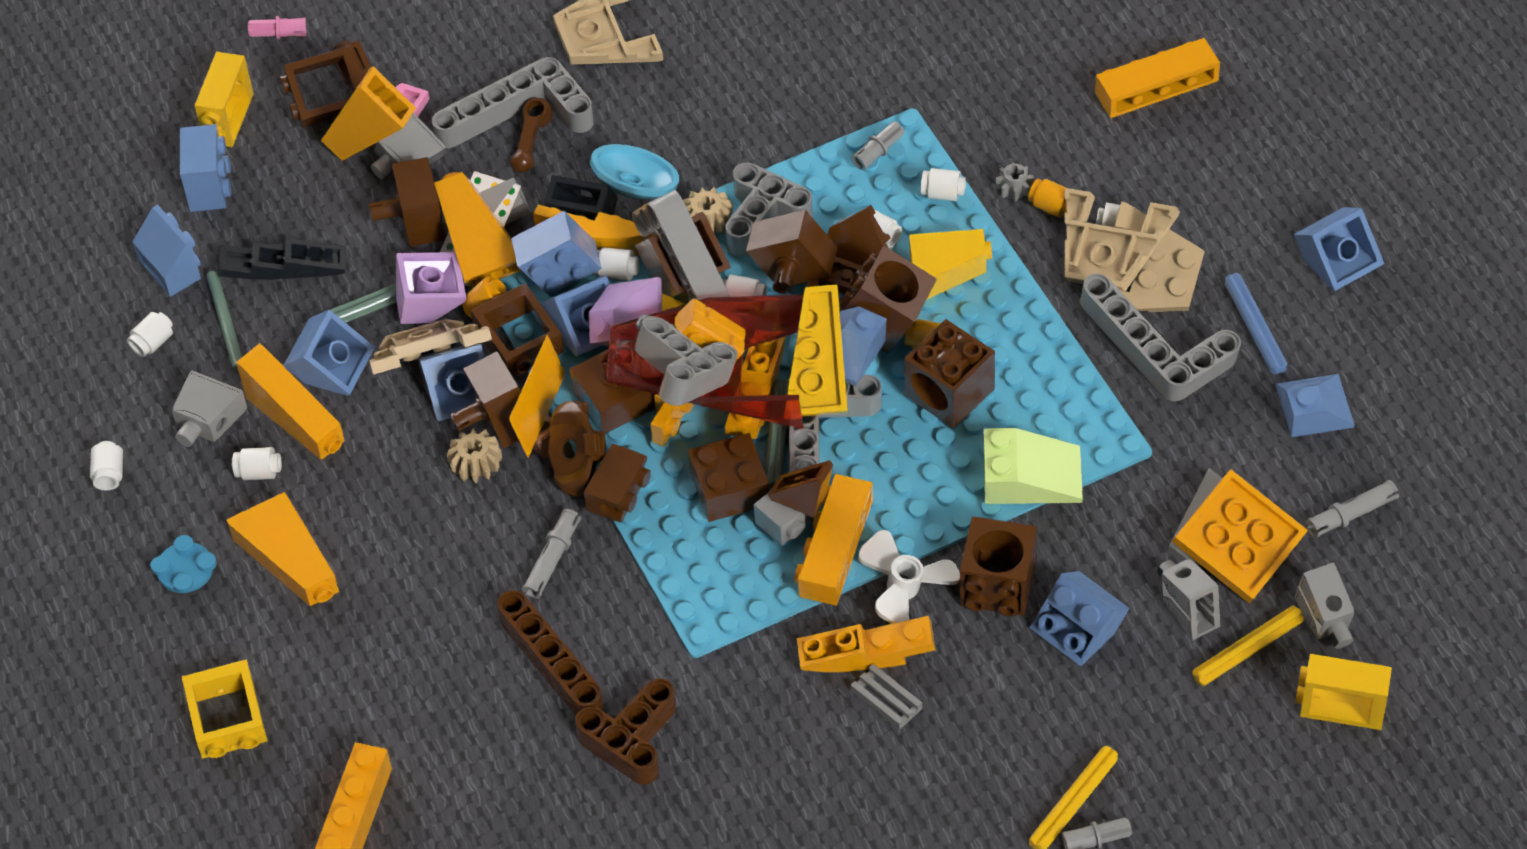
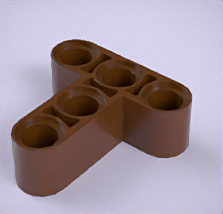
(632, 736)

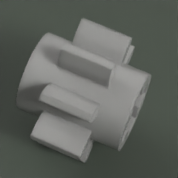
(1014, 181)

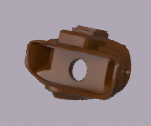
(570, 470)

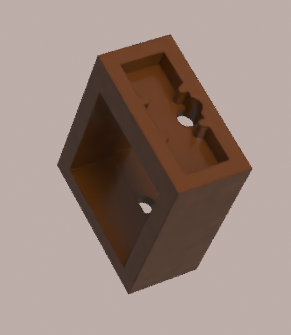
(328, 111)
(506, 309)

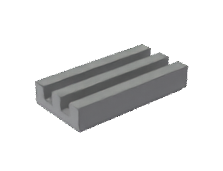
(867, 679)

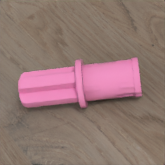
(277, 27)

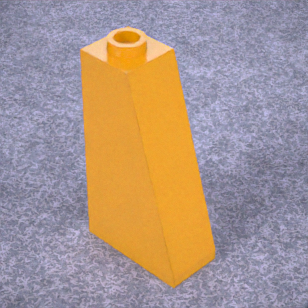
(368, 116)
(475, 231)
(288, 402)
(284, 546)

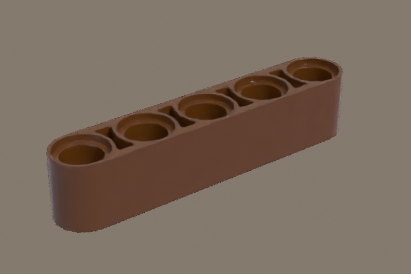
(547, 643)

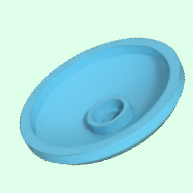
(634, 171)

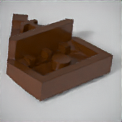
(858, 236)

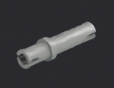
(1341, 514)
(557, 542)

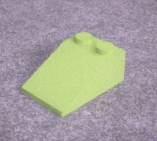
(1030, 468)

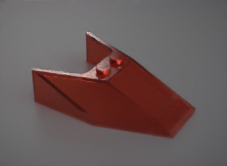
(763, 320)

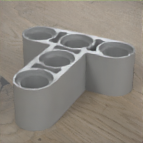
(762, 197)
(685, 366)

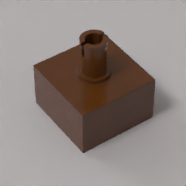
(414, 203)
(791, 250)
(495, 398)
(607, 402)

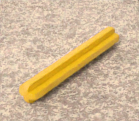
(1248, 645)
(1073, 798)

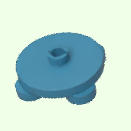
(184, 566)

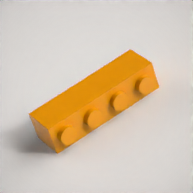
(1157, 77)
(834, 539)
(356, 798)

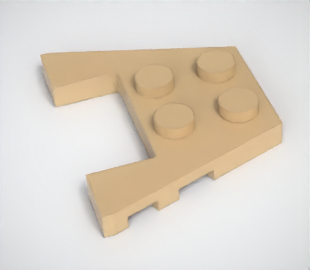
(593, 35)
(1107, 249)
(1168, 274)
(434, 335)

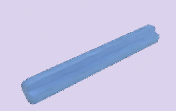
(1256, 324)

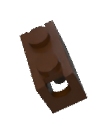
(617, 483)

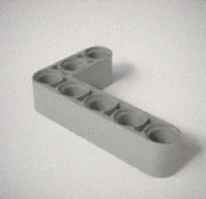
(506, 99)
(682, 244)
(1153, 345)
(808, 438)

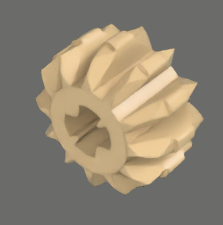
(713, 204)
(474, 455)

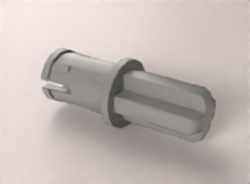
(877, 146)
(1096, 834)

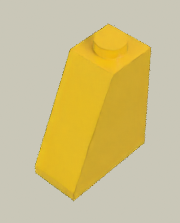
(950, 256)

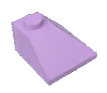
(427, 286)
(623, 303)

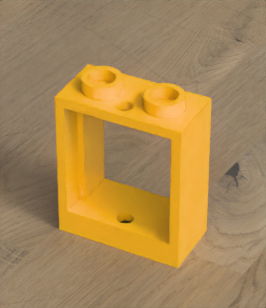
(223, 97)
(219, 682)
(1343, 691)

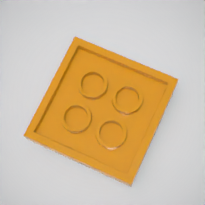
(1239, 536)

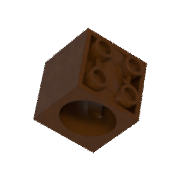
(660, 266)
(889, 289)
(949, 373)
(1001, 544)

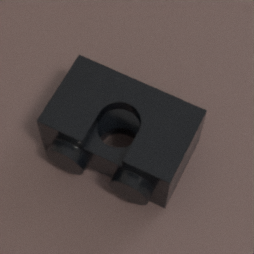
(566, 196)

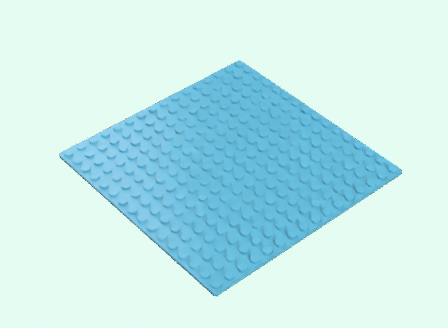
(926, 477)

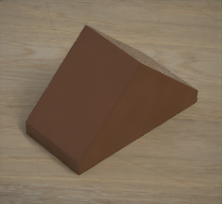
(804, 488)

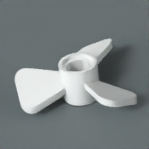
(882, 555)

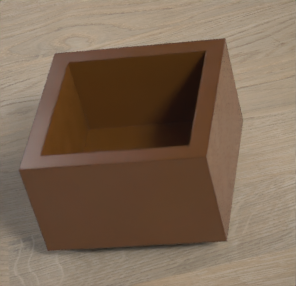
(728, 476)

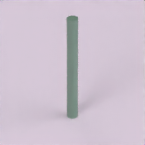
(224, 318)

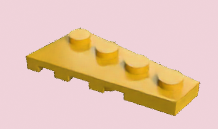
(818, 355)

